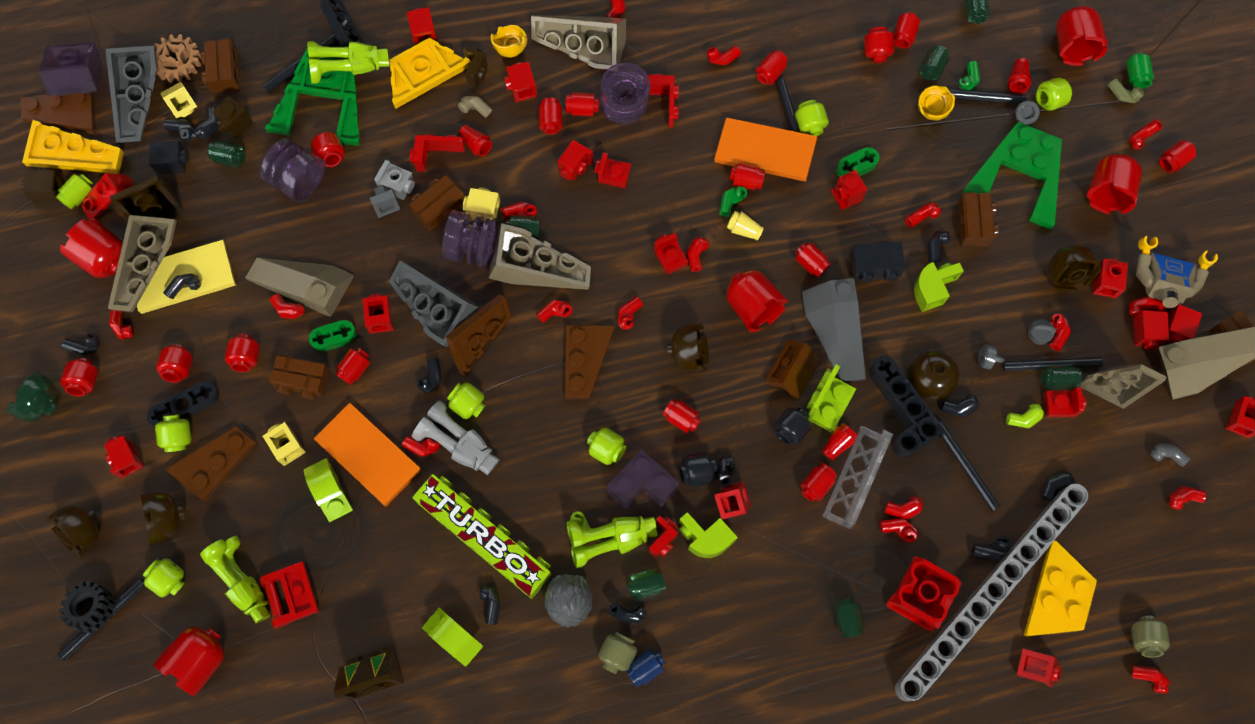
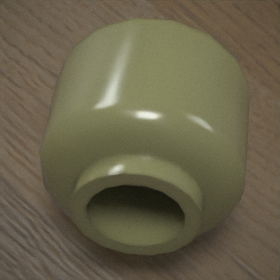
(1150, 637)
(617, 652)

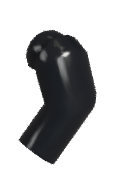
(182, 126)
(934, 245)
(182, 281)
(434, 377)
(963, 408)
(625, 615)

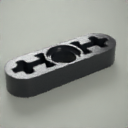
(336, 16)
(172, 402)

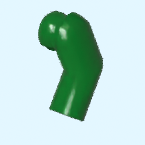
(972, 78)
(730, 198)

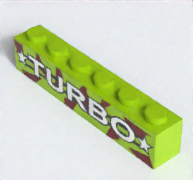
(482, 536)

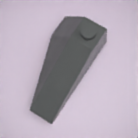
(131, 86)
(431, 302)
(836, 321)

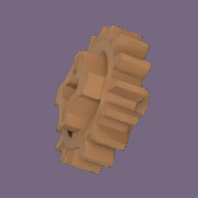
(186, 53)

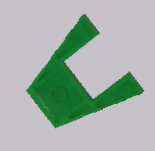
(333, 85)
(1031, 154)

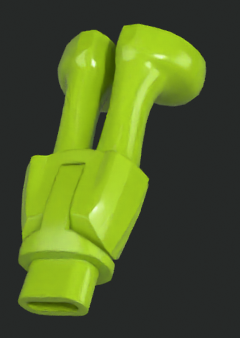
(360, 59)
(626, 534)
(243, 590)

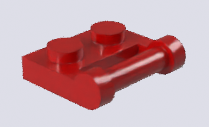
(297, 592)

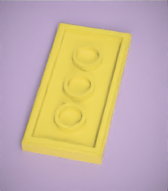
(208, 262)

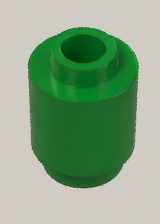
(1140, 70)

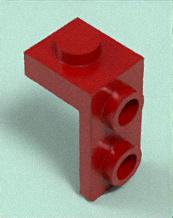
(664, 85)
(430, 142)
(98, 197)

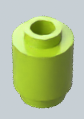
(74, 191)

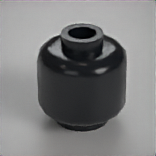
(792, 425)
(697, 469)

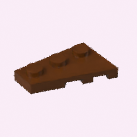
(69, 111)
(473, 334)
(584, 356)
(211, 464)

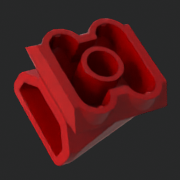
(925, 594)

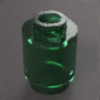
(977, 10)
(934, 63)
(226, 153)
(525, 222)
(1061, 378)
(646, 584)
(849, 618)

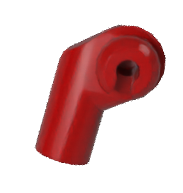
(618, 8)
(721, 58)
(1137, 138)
(520, 208)
(555, 308)
(286, 310)
(1183, 495)
(905, 511)
(900, 527)
(1154, 675)

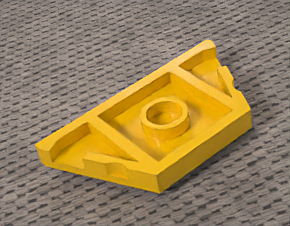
(423, 69)
(1061, 595)

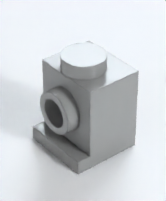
(401, 186)

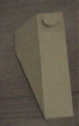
(590, 39)
(141, 254)
(527, 261)
(305, 283)
(1202, 361)
(1123, 383)

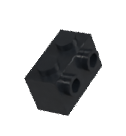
(877, 261)

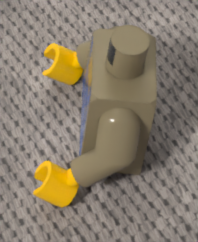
(1169, 277)

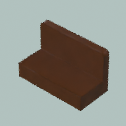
(793, 368)

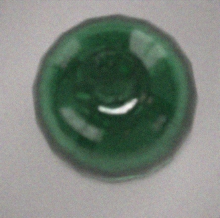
(34, 399)

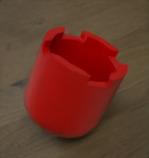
(1081, 35)
(1115, 184)
(93, 248)
(755, 299)
(192, 658)

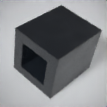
(168, 157)

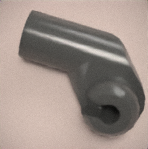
(1169, 450)

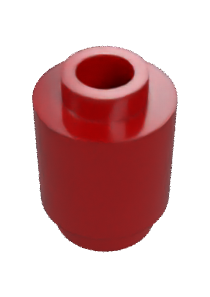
(906, 30)
(771, 67)
(582, 104)
(550, 116)
(1177, 156)
(747, 176)
(812, 259)
(352, 365)
(682, 416)
(818, 482)

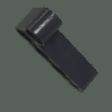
(899, 404)

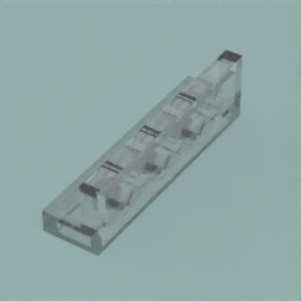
(866, 480)

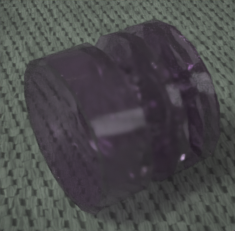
(626, 82)
(292, 169)
(463, 238)

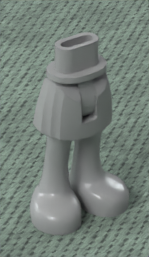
(471, 448)

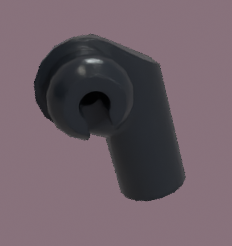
(208, 126)
(90, 343)
(722, 470)
(1055, 481)
(994, 550)
(493, 604)

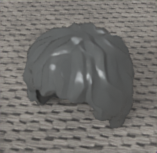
(568, 600)

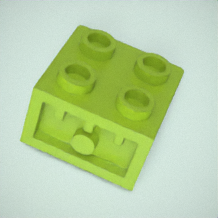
(829, 404)

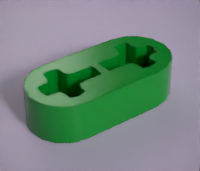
(855, 160)
(332, 336)

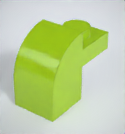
(930, 287)
(327, 490)
(709, 542)
(452, 637)

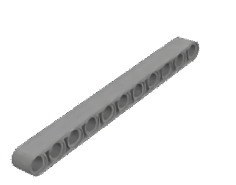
(981, 596)

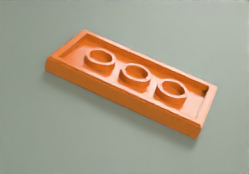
(767, 147)
(367, 454)

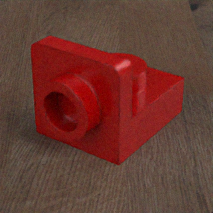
(612, 171)
(669, 253)
(1064, 403)
(1039, 667)

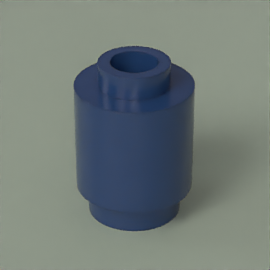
(646, 667)

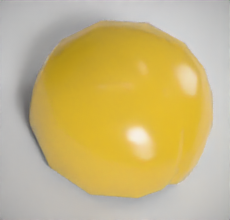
(509, 40)
(936, 102)

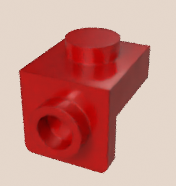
(663, 544)

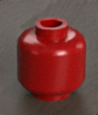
(879, 44)
(328, 147)
(242, 353)
(174, 363)
(79, 377)

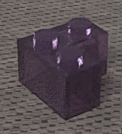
(642, 475)

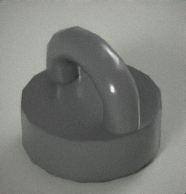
(1027, 112)
(1041, 332)
(988, 357)

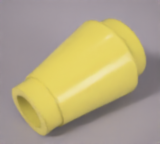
(744, 226)

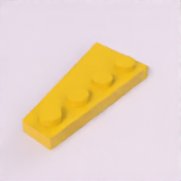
(61, 150)

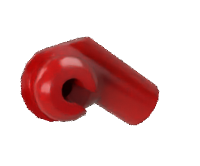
(930, 209)
(695, 249)
(1145, 303)
(625, 313)
(116, 324)
(1062, 331)
(421, 448)

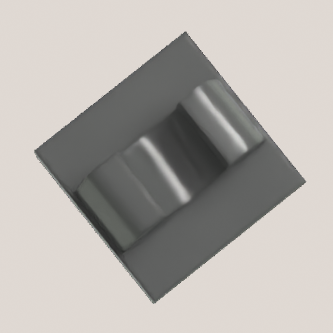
(384, 202)

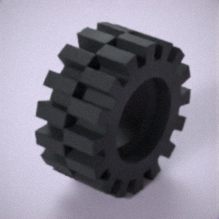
(77, 599)

